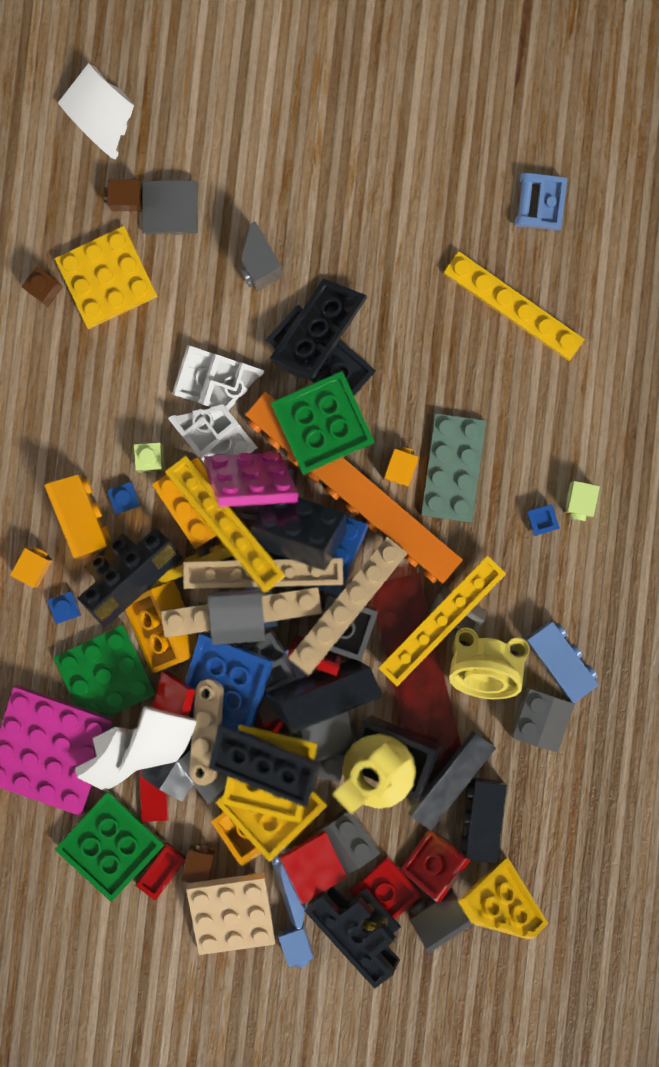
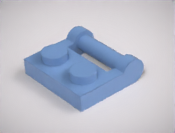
(549, 205)

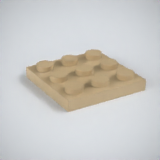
(231, 913)

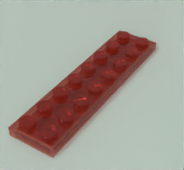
(424, 692)

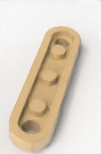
(208, 717)

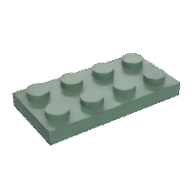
(453, 468)

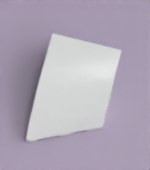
(98, 109)
(213, 378)
(213, 432)
(157, 740)
(103, 769)

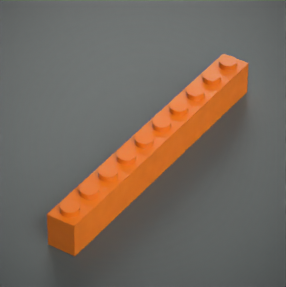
(365, 499)

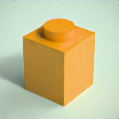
(401, 466)
(31, 566)

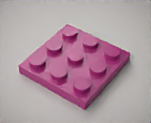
(250, 479)

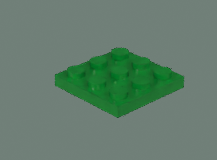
(322, 423)
(105, 673)
(110, 846)

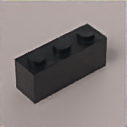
(483, 820)

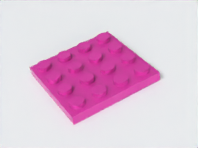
(43, 746)

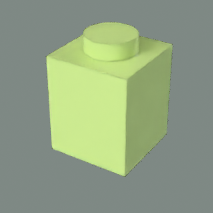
(149, 457)
(581, 500)

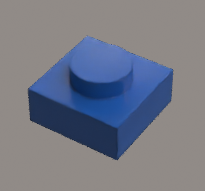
(123, 498)
(543, 520)
(64, 607)

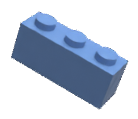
(562, 661)

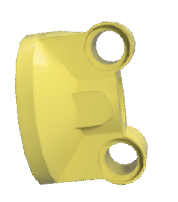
(487, 665)
(392, 764)

